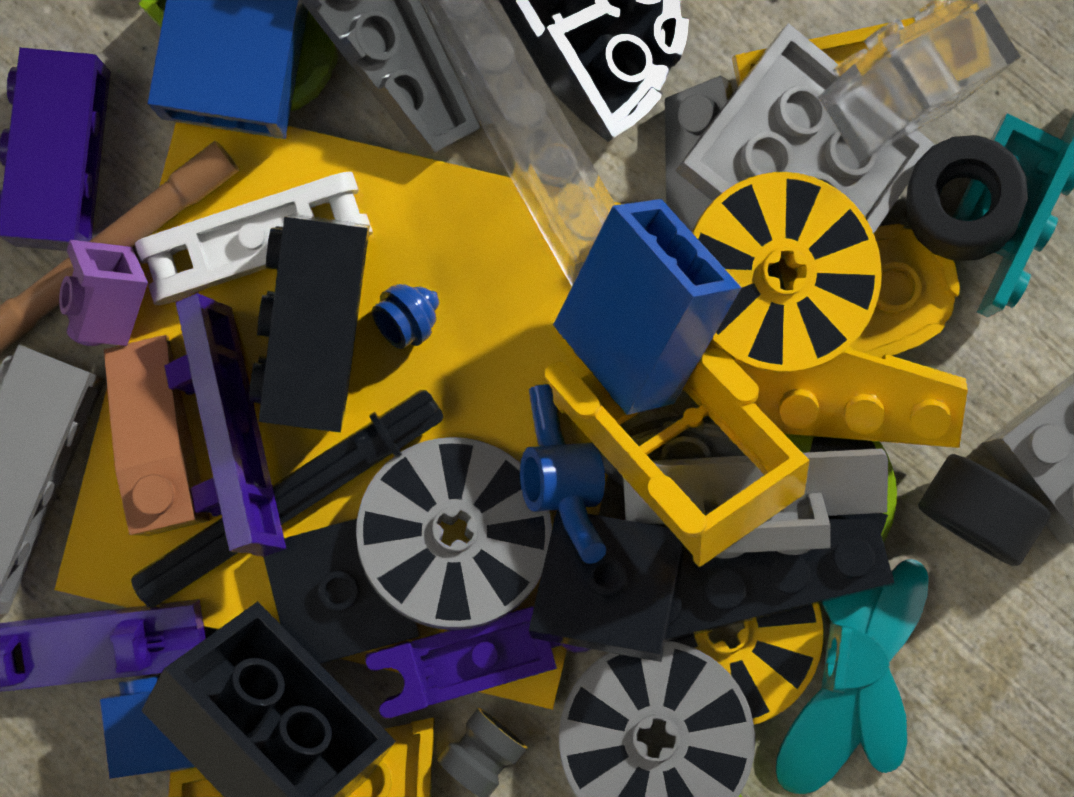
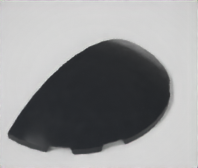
(602, 54)

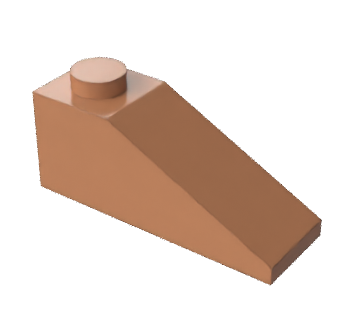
(150, 439)

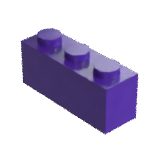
(52, 148)

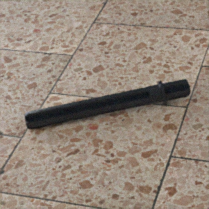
(294, 493)

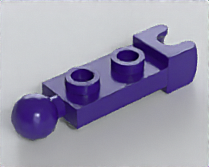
(464, 662)

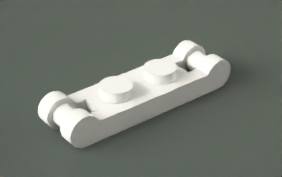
(237, 238)

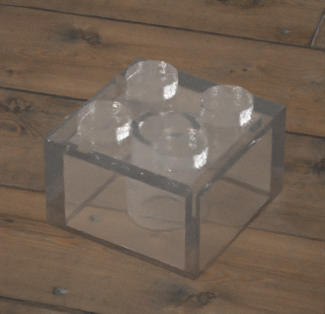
(916, 73)

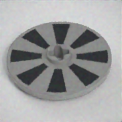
(460, 582)
(627, 695)

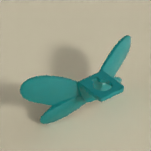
(857, 688)

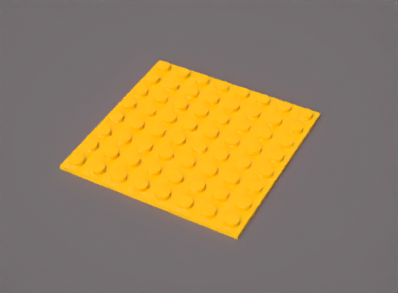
(490, 343)

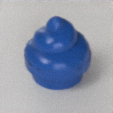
(406, 314)

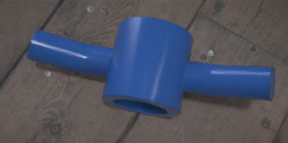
(563, 476)

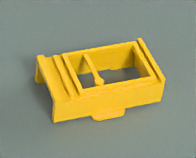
(728, 399)

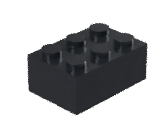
(309, 322)
(265, 715)

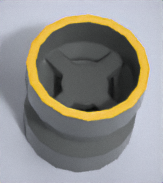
(482, 753)

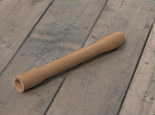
(183, 188)

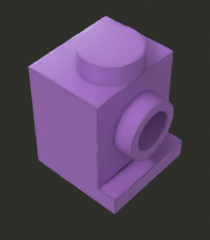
(102, 293)

